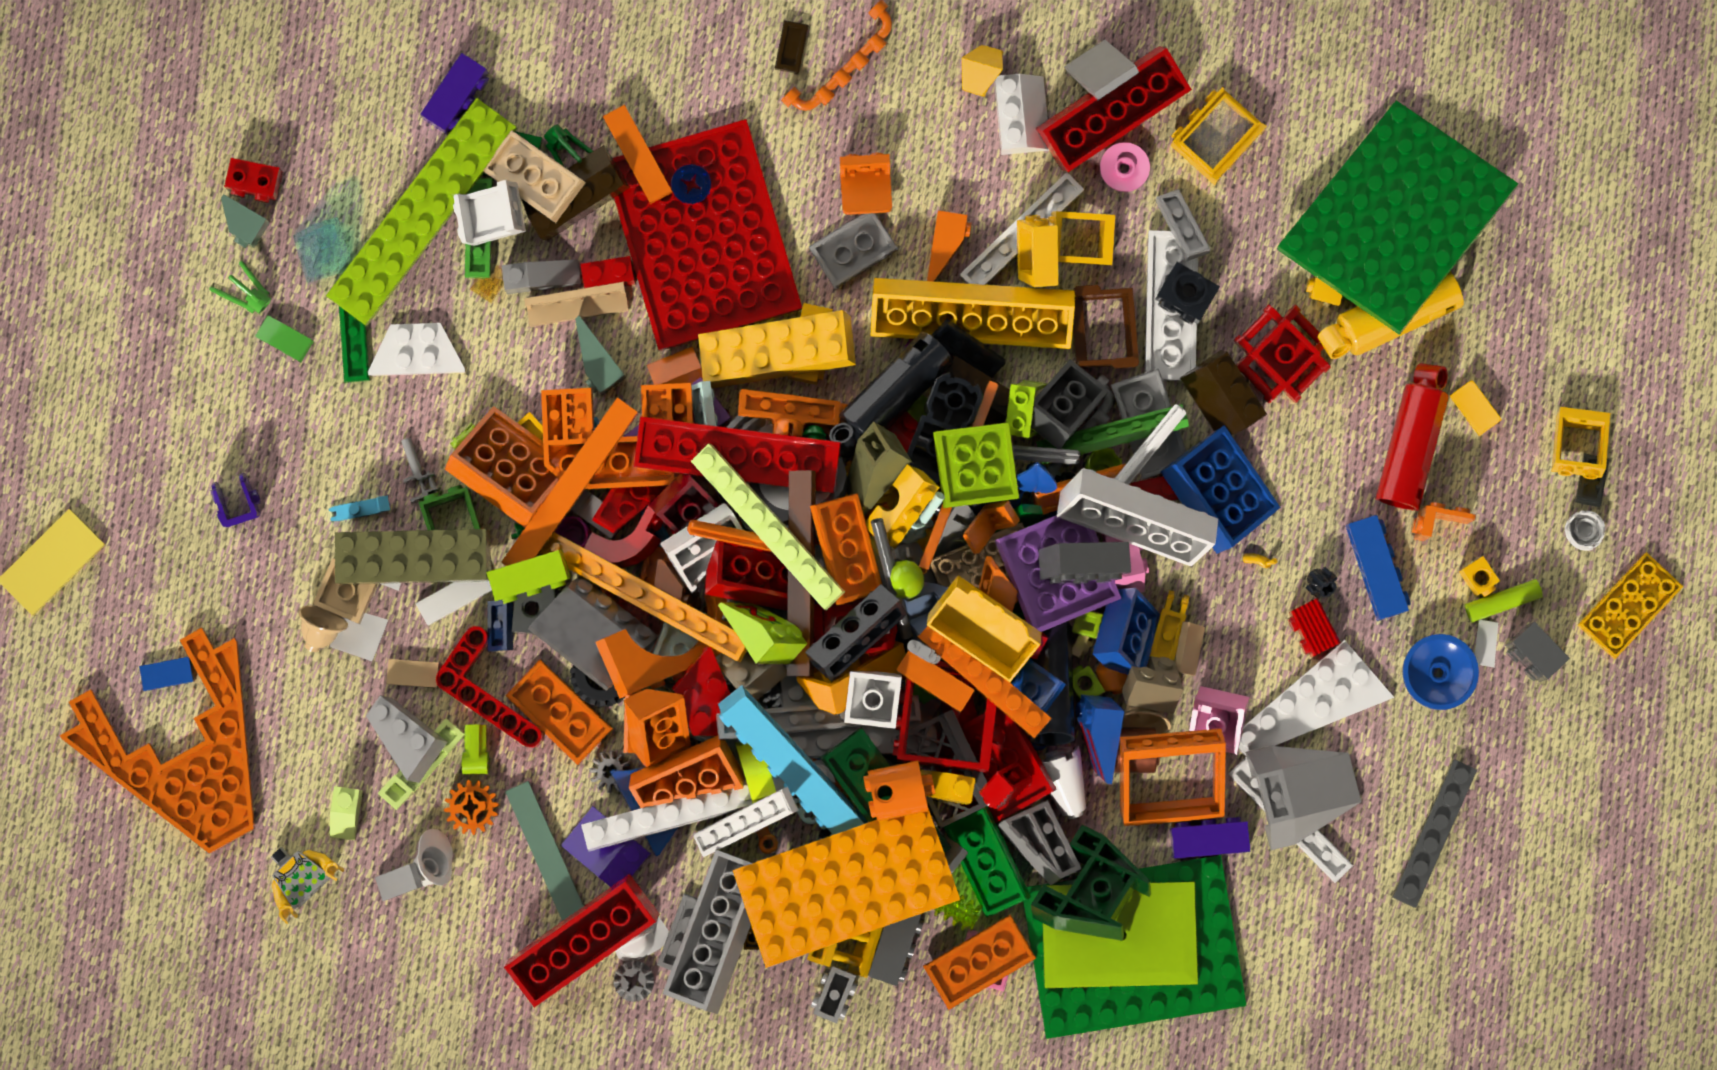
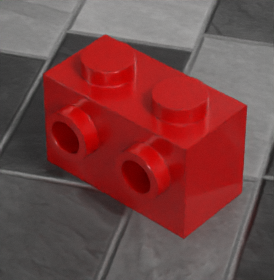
(253, 179)

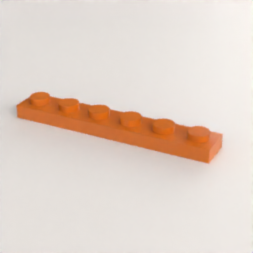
(989, 683)

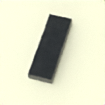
(968, 348)

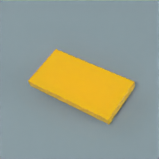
(1630, 605)

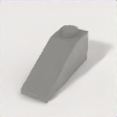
(540, 275)

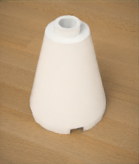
(1067, 775)

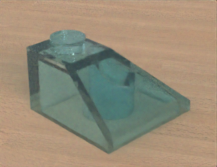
(323, 250)

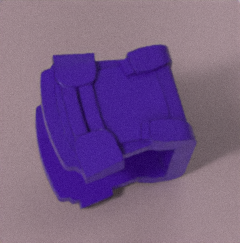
(251, 495)

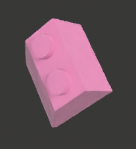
(1220, 710)

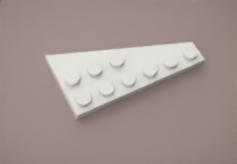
(1324, 694)

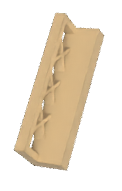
(575, 303)

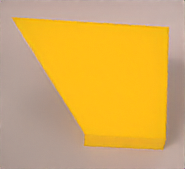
(981, 69)

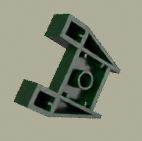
(1097, 892)

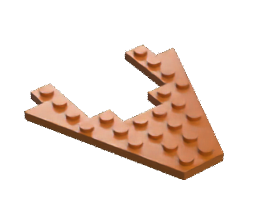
(202, 789)

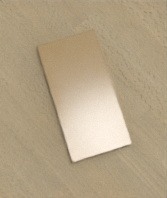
(539, 178)

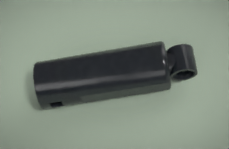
(892, 391)
(1057, 660)

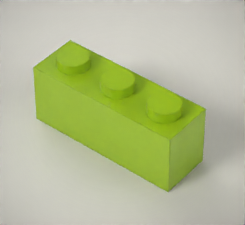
(529, 576)

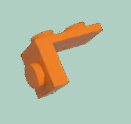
(989, 519)

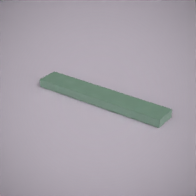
(544, 849)

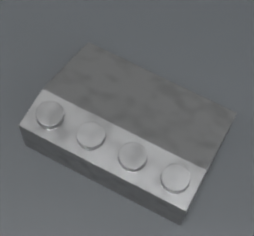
(579, 620)

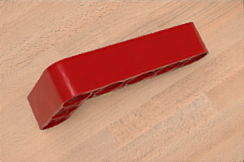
(481, 696)

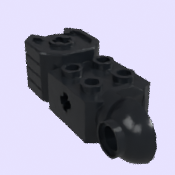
(942, 417)

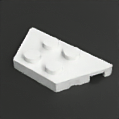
(416, 350)

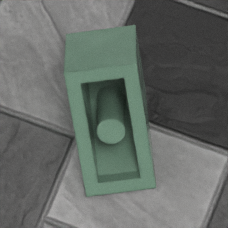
(243, 223)

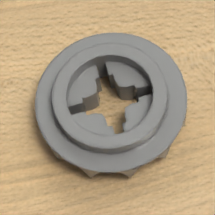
(622, 984)

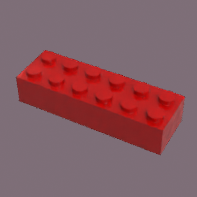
(1095, 124)
(582, 940)

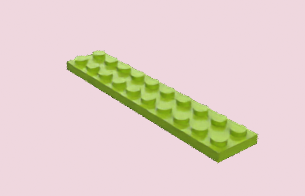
(420, 213)

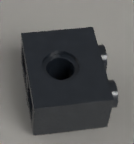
(1172, 297)

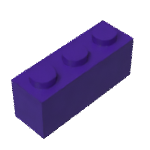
(455, 94)
(1209, 838)

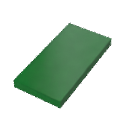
(988, 862)

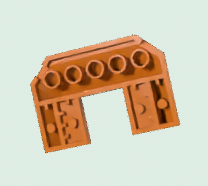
(570, 422)

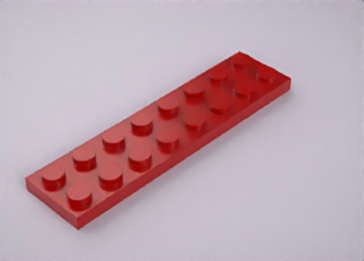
(753, 454)

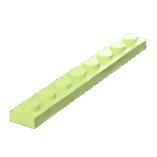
(768, 526)

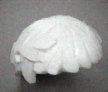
(1585, 530)

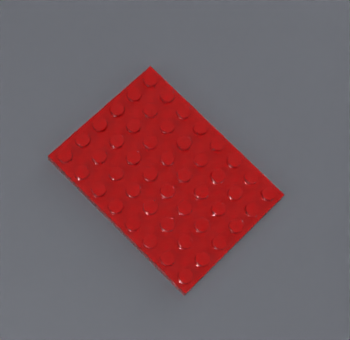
(710, 260)

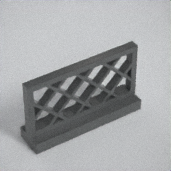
(961, 751)

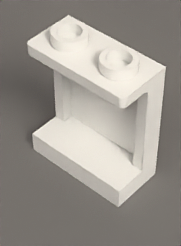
(489, 214)

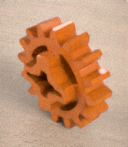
(473, 821)

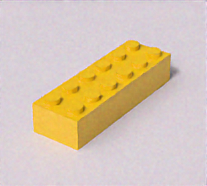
(777, 349)

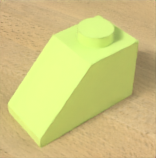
(345, 812)

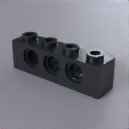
(856, 633)

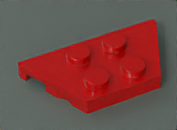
(702, 691)

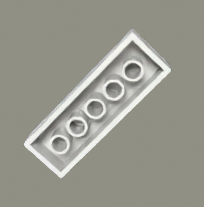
(1137, 517)

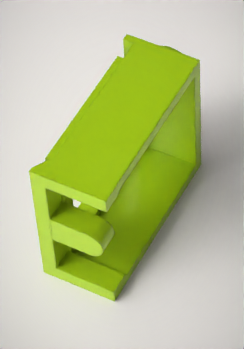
(1021, 407)

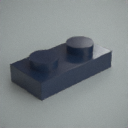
(500, 626)

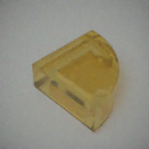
(487, 288)

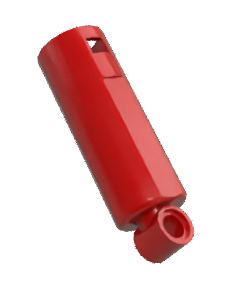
(1414, 438)

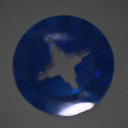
(686, 173)

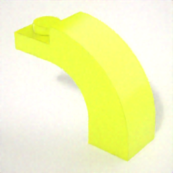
(756, 773)

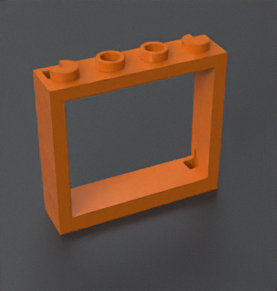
(1173, 745)

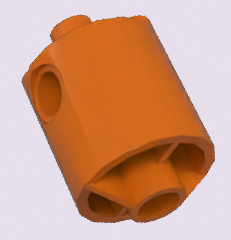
(908, 790)

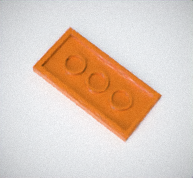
(846, 546)
(559, 712)
(979, 962)

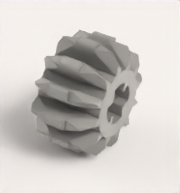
(602, 765)

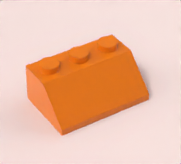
(657, 725)

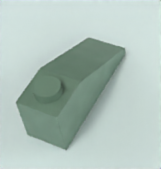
(598, 364)

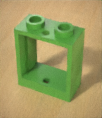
(454, 493)

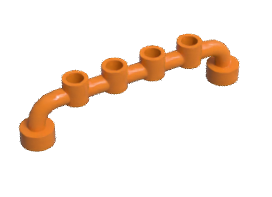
(857, 61)

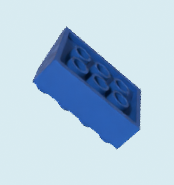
(1223, 484)

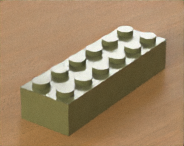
(412, 556)

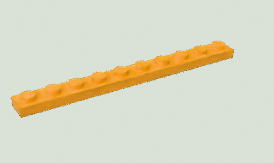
(648, 597)

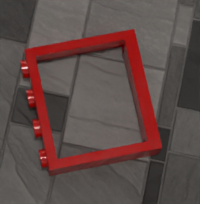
(903, 721)

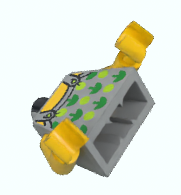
(299, 878)

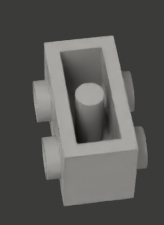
(832, 1000)

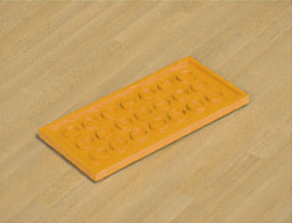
(845, 886)

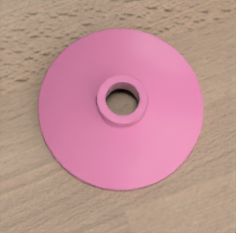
(1129, 155)

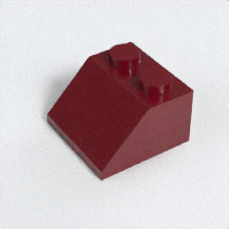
(682, 501)

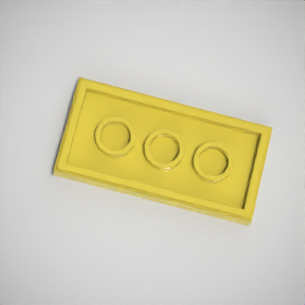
(51, 562)

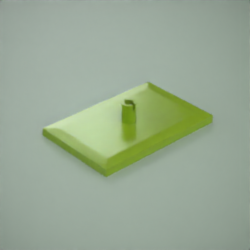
(1155, 949)

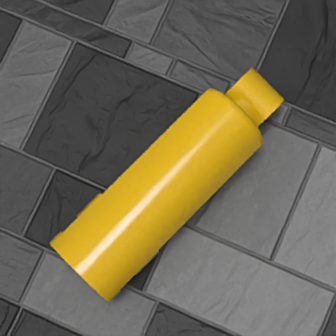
(1361, 332)

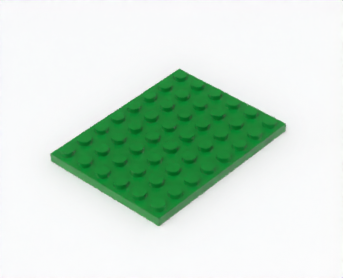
(1397, 217)
(1218, 966)

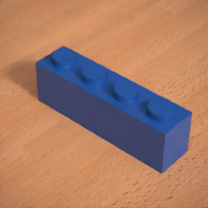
(1377, 568)

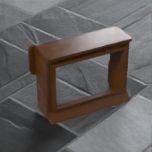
(1094, 292)

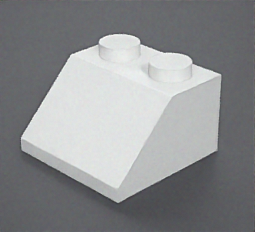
(873, 698)

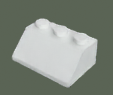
(1019, 112)

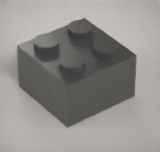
(1536, 652)

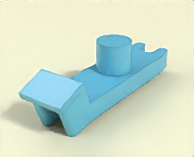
(360, 508)

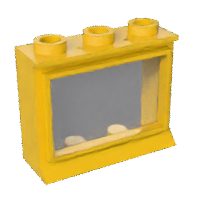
(1217, 135)

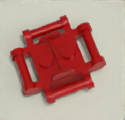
(1282, 354)

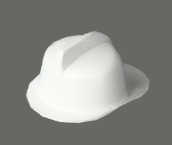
(434, 858)
(645, 943)

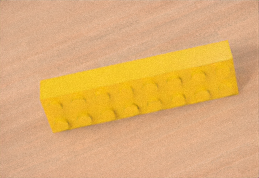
(985, 311)

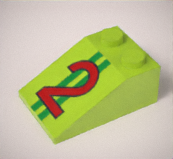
(763, 633)

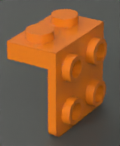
(865, 183)
(1424, 523)

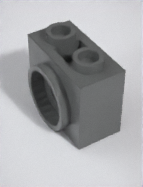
(521, 619)

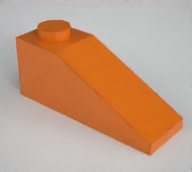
(947, 240)

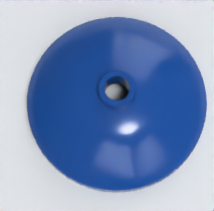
(1458, 669)

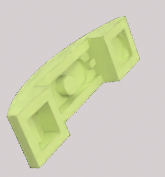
(399, 790)

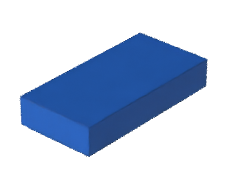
(166, 674)

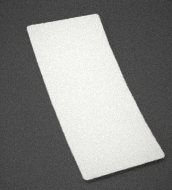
(365, 637)

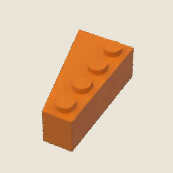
(692, 772)

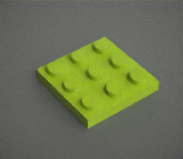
(976, 465)

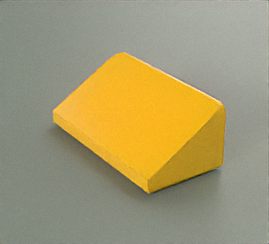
(1475, 407)

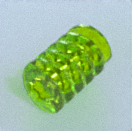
(961, 912)

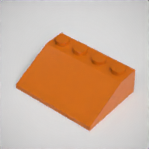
(504, 466)

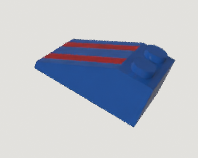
(1101, 727)

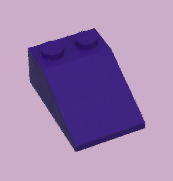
(610, 862)

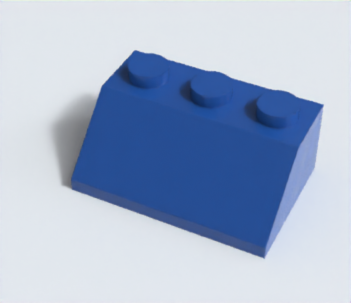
(1126, 632)

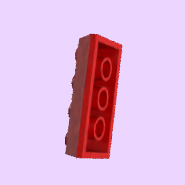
(747, 576)

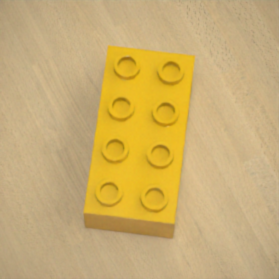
(984, 628)

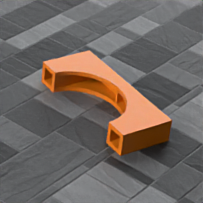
(635, 668)

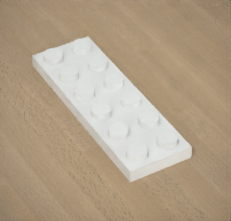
(1169, 340)

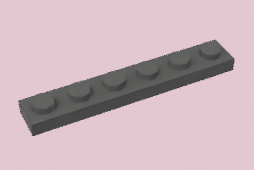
(1434, 833)

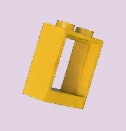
(1106, 236)
(1037, 251)
(1586, 420)

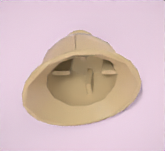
(320, 627)
(1145, 718)

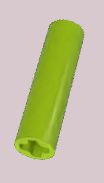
(1503, 600)

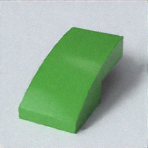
(284, 338)

